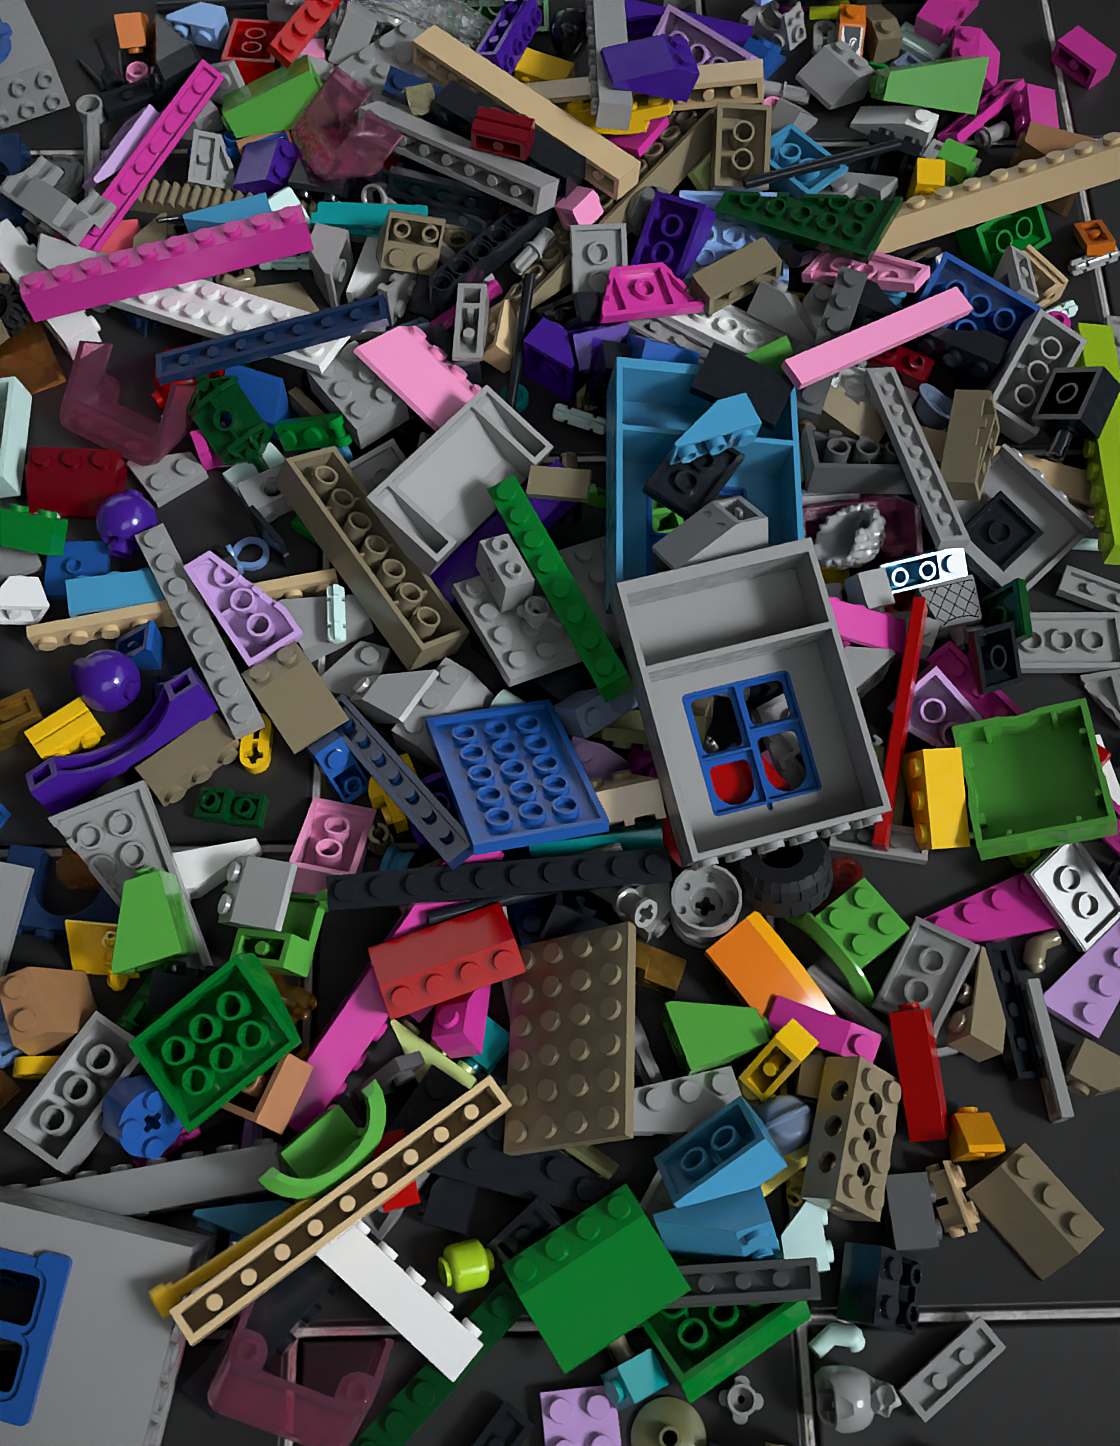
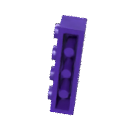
(510, 33)

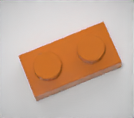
(1094, 238)

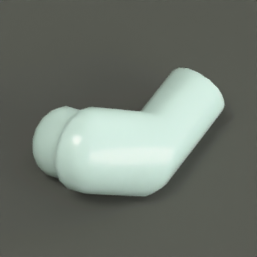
(837, 1334)

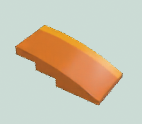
(762, 966)

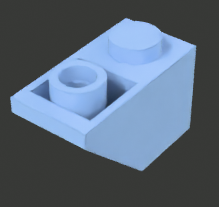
(201, 24)

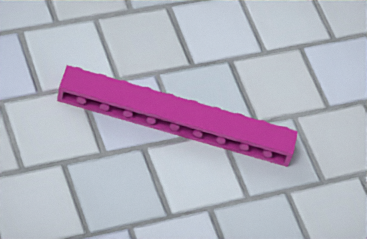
(166, 263)
(357, 1022)

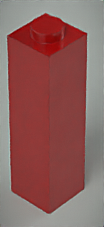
(919, 1073)

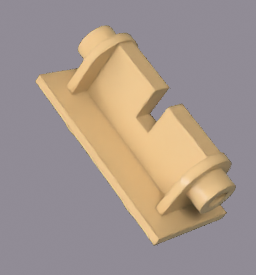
(958, 1212)

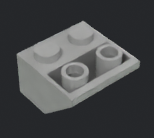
(352, 31)

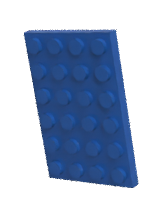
(515, 777)

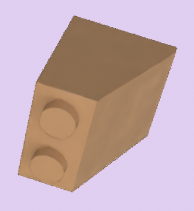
(1040, 141)
(46, 1008)

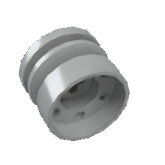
(710, 889)

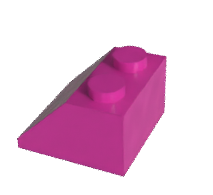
(974, 41)

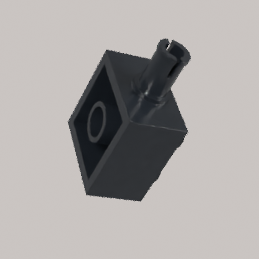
(1075, 406)

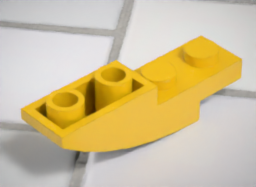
(641, 114)

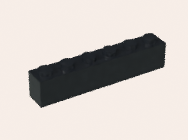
(456, 111)
(276, 1318)

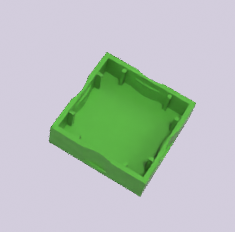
(1035, 780)

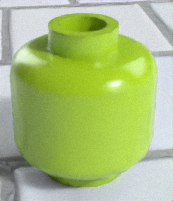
(465, 1265)

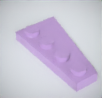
(1089, 988)

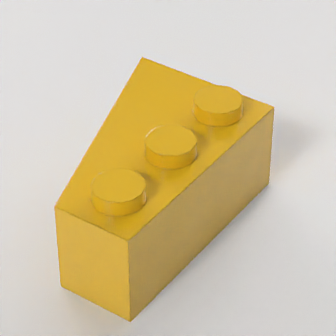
(937, 797)

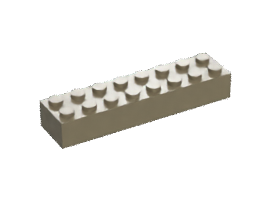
(382, 578)

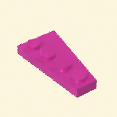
(997, 913)

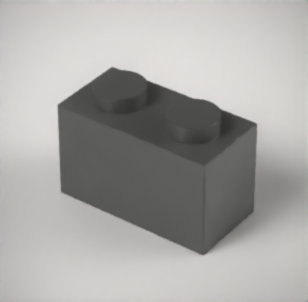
(910, 1213)

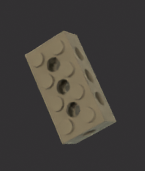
(852, 1139)

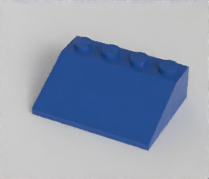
(994, 305)

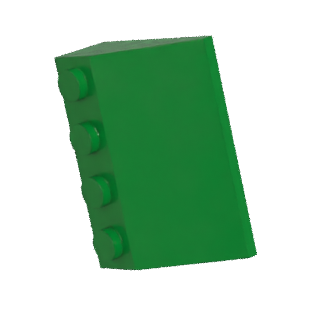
(217, 1040)
(596, 1278)
(715, 1341)

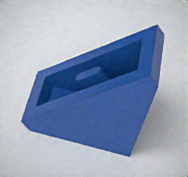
(143, 646)

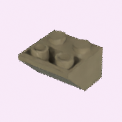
(410, 242)

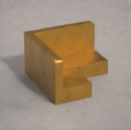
(17, 715)
(658, 969)

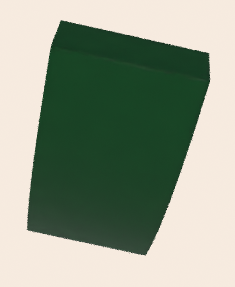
(231, 808)

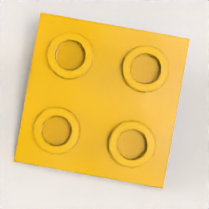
(92, 950)

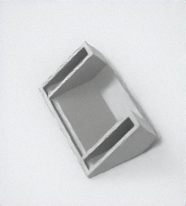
(443, 485)

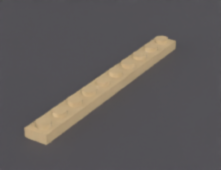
(121, 621)

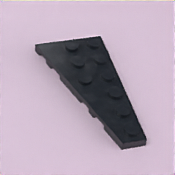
(482, 1161)

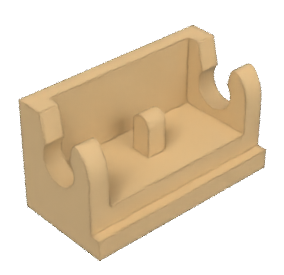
(1048, 279)

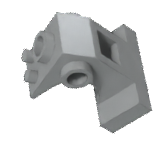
(768, 22)

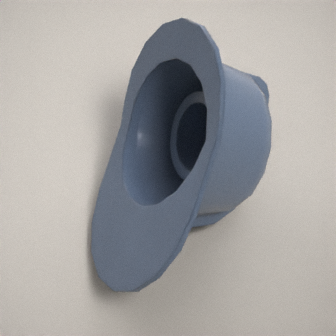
(933, 408)
(787, 1121)

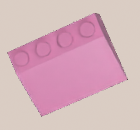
(418, 373)

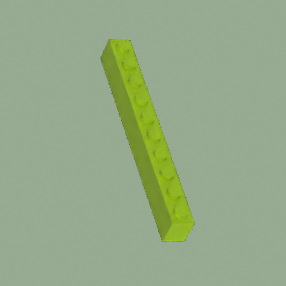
(1104, 453)

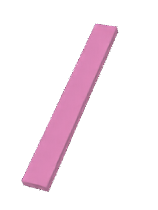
(875, 338)

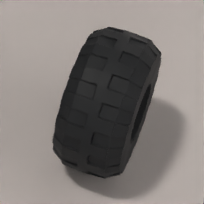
(786, 879)

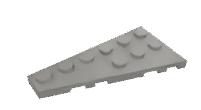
(123, 836)

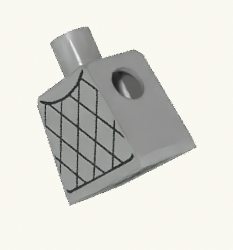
(953, 604)

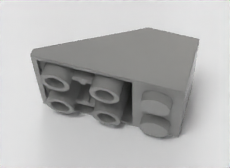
(714, 533)

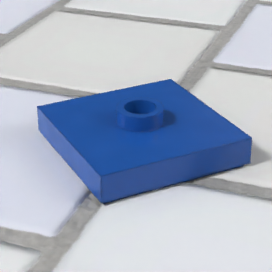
(78, 559)

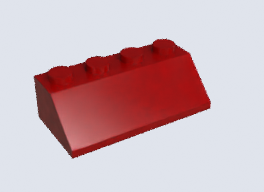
(446, 960)

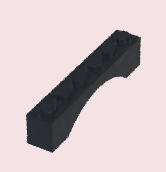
(967, 351)

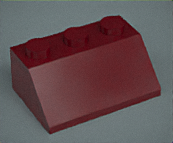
(73, 479)

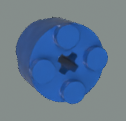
(139, 1117)

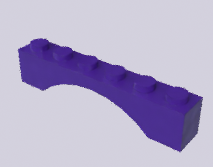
(644, 17)
(67, 779)

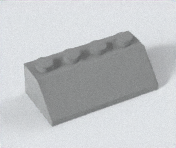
(65, 1110)

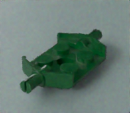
(245, 437)

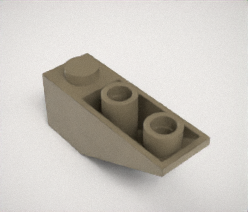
(977, 1014)

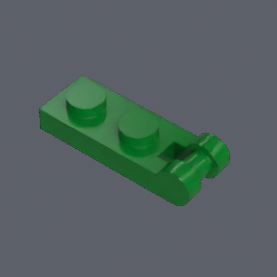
(313, 432)

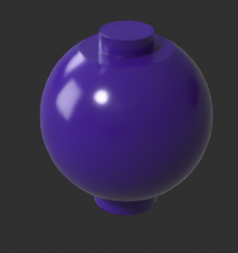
(122, 518)
(106, 680)

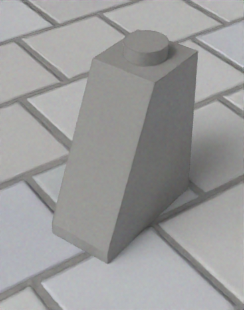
(312, 620)

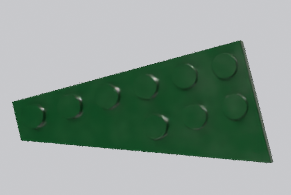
(817, 220)

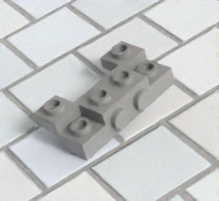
(41, 202)

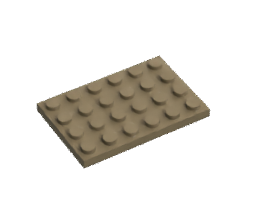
(572, 1042)

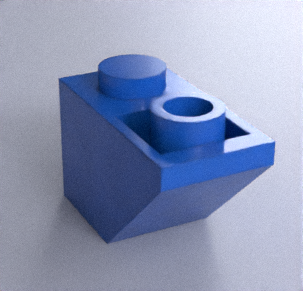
(768, 52)
(338, 766)

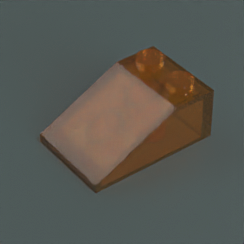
(31, 359)

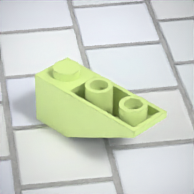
(411, 1042)

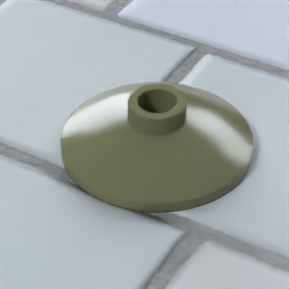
(665, 1415)

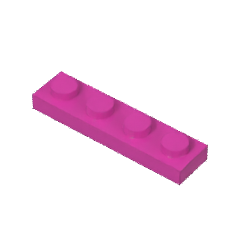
(988, 107)

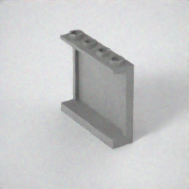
(1042, 503)

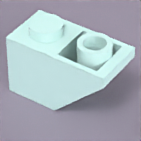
(806, 1237)

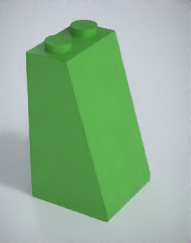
(937, 84)
(271, 101)

